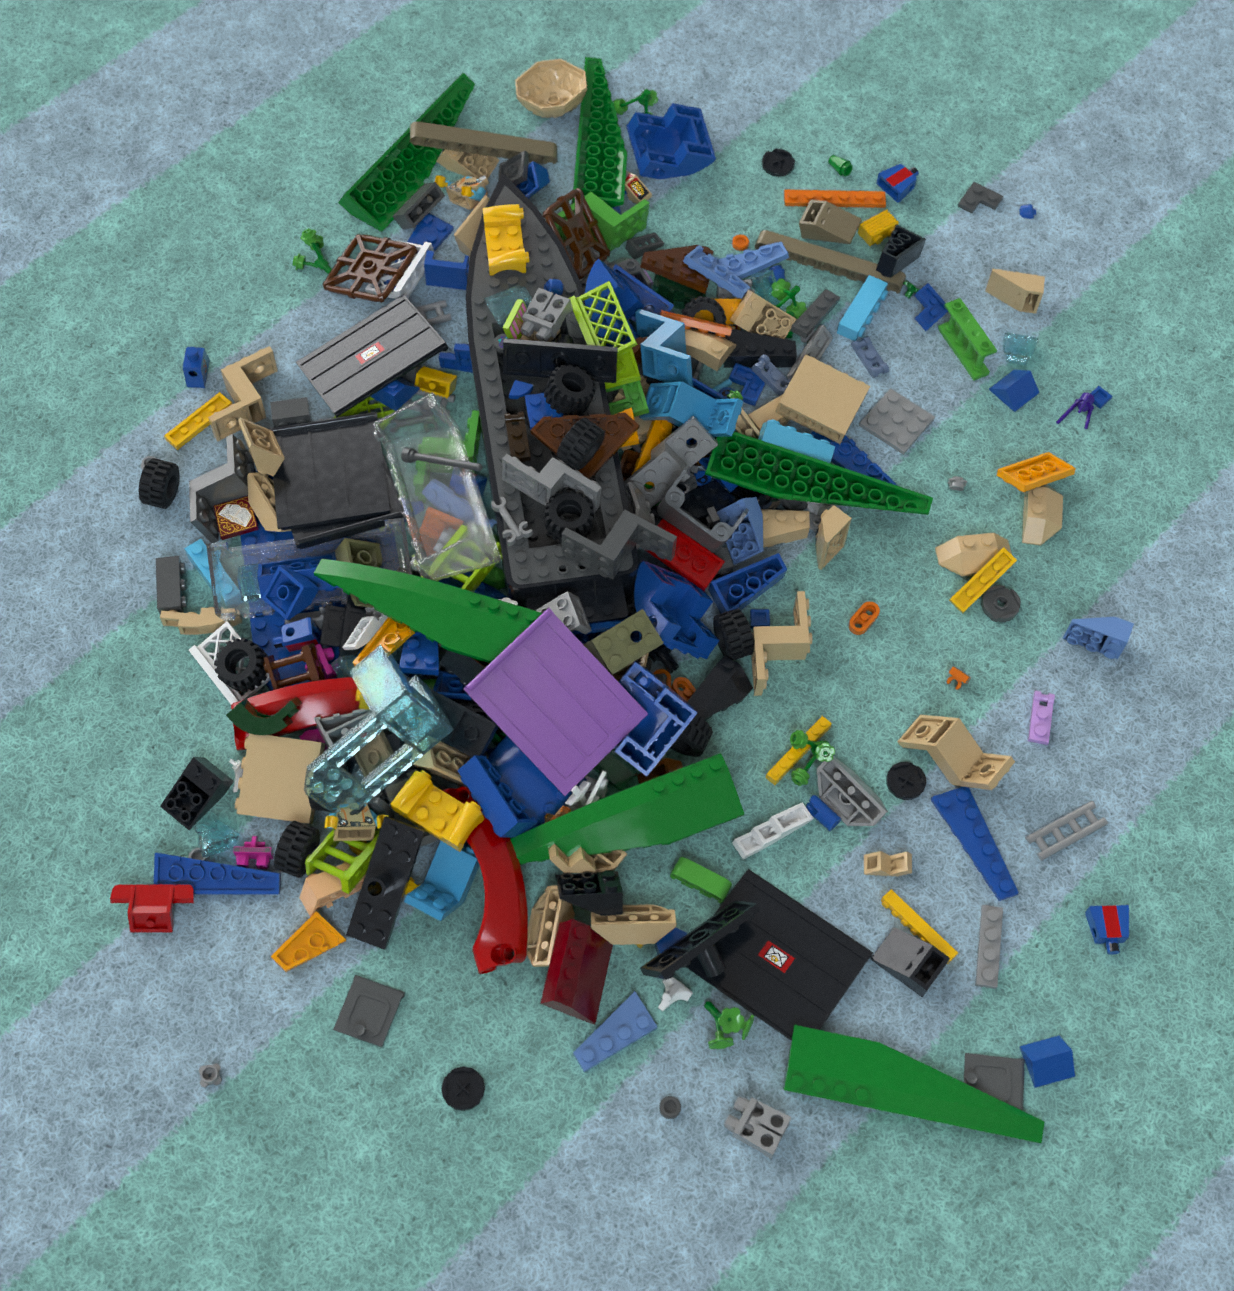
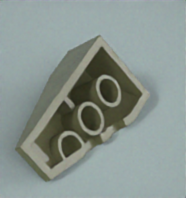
(359, 553)

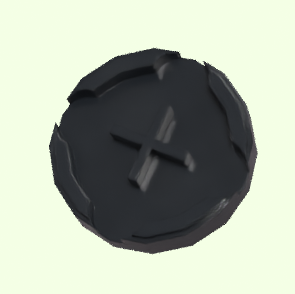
(778, 162)
(906, 781)
(463, 1088)

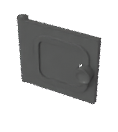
(368, 1010)
(997, 1077)

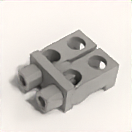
(545, 315)
(759, 1125)

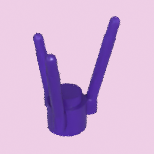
(1084, 404)

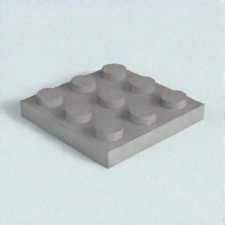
(896, 421)

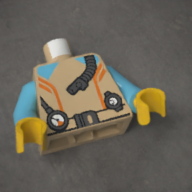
(464, 192)
(354, 824)

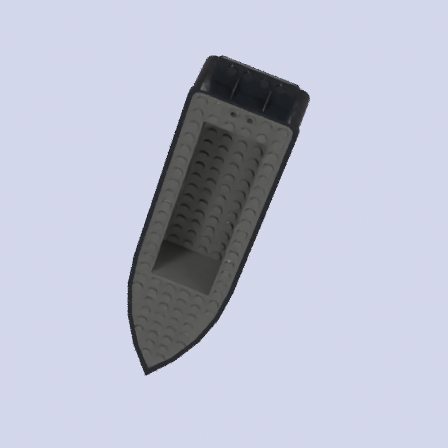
(535, 565)

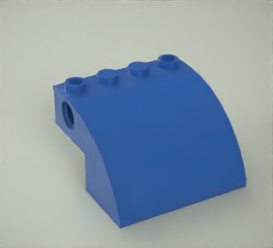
(671, 143)
(629, 301)
(675, 609)
(662, 726)
(527, 781)

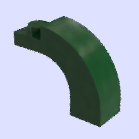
(257, 723)

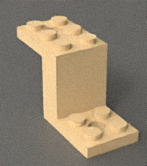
(238, 382)
(781, 643)
(956, 752)

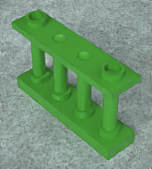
(969, 349)

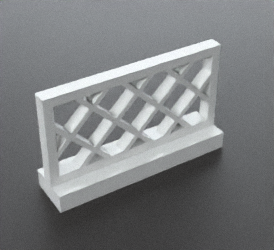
(411, 275)
(207, 663)

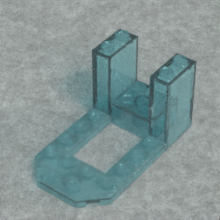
(394, 703)

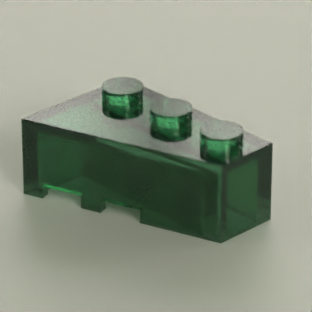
(675, 292)
(619, 772)

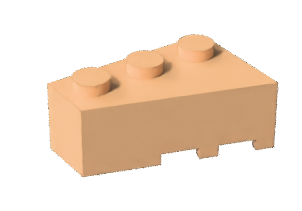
(323, 889)

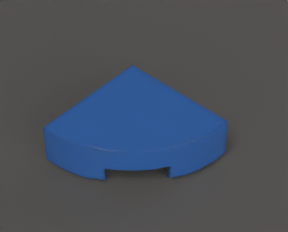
(520, 389)

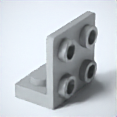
(569, 612)

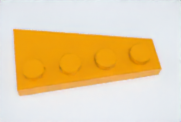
(656, 434)

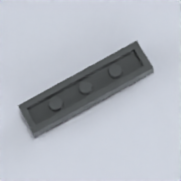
(815, 314)

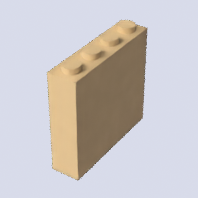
(822, 399)
(276, 778)

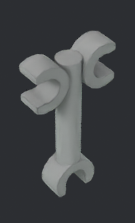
(514, 531)

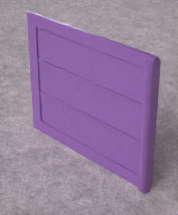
(555, 701)

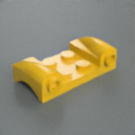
(504, 238)
(436, 810)

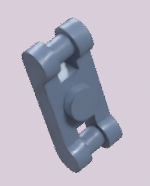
(870, 357)
(771, 376)

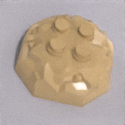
(551, 88)

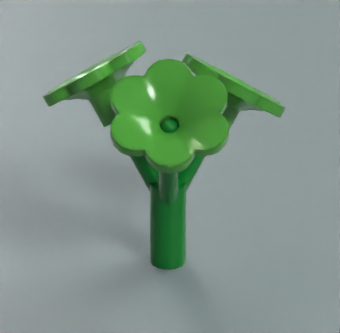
(782, 292)
(731, 1021)

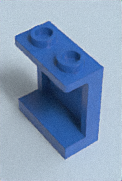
(446, 273)

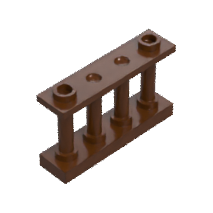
(307, 655)

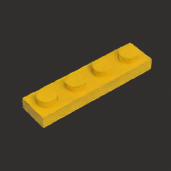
(196, 421)
(983, 580)

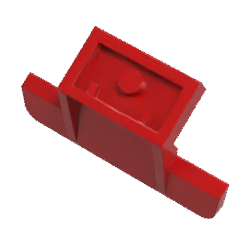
(151, 904)

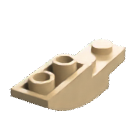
(194, 623)

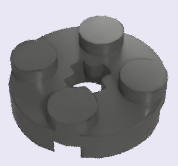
(995, 612)

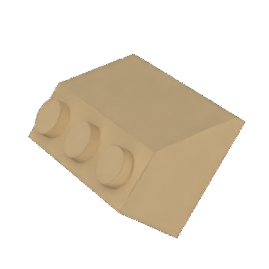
(467, 231)
(262, 447)
(831, 535)
(444, 762)

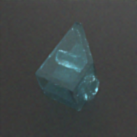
(762, 285)
(248, 582)

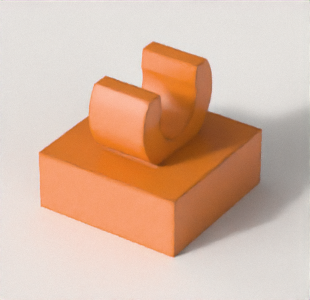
(959, 676)

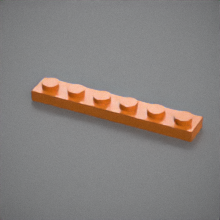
(864, 199)

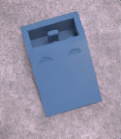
(748, 536)
(1101, 634)

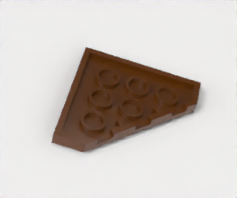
(670, 265)
(617, 431)

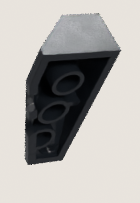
(721, 689)

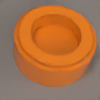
(740, 242)

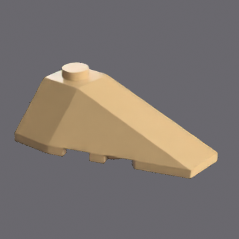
(708, 348)

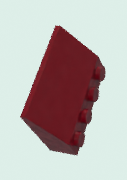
(577, 971)

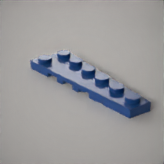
(429, 230)
(852, 458)
(420, 656)
(968, 825)
(213, 877)

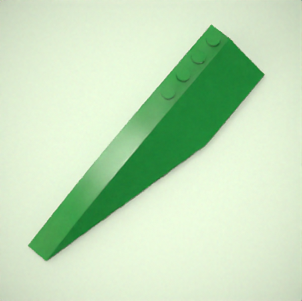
(600, 147)
(404, 165)
(804, 478)
(443, 613)
(641, 815)
(890, 1081)

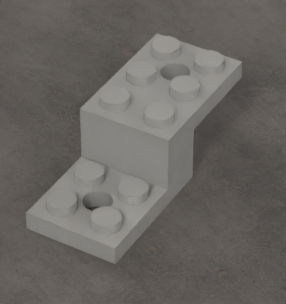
(671, 458)
(552, 479)

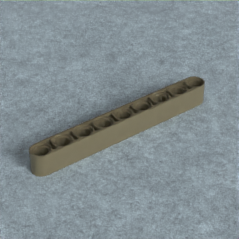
(481, 142)
(829, 260)

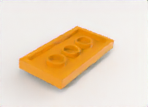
(1035, 471)

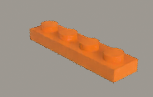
(703, 325)

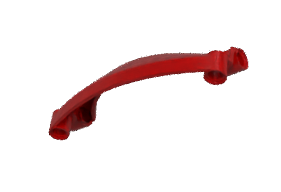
(318, 699)
(505, 908)

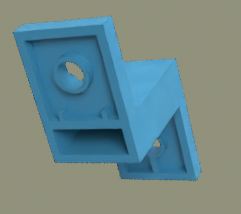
(663, 348)
(679, 402)
(446, 881)

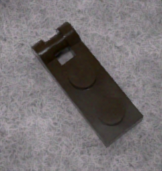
(517, 436)

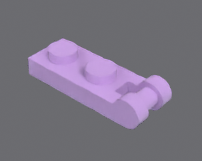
(1041, 718)

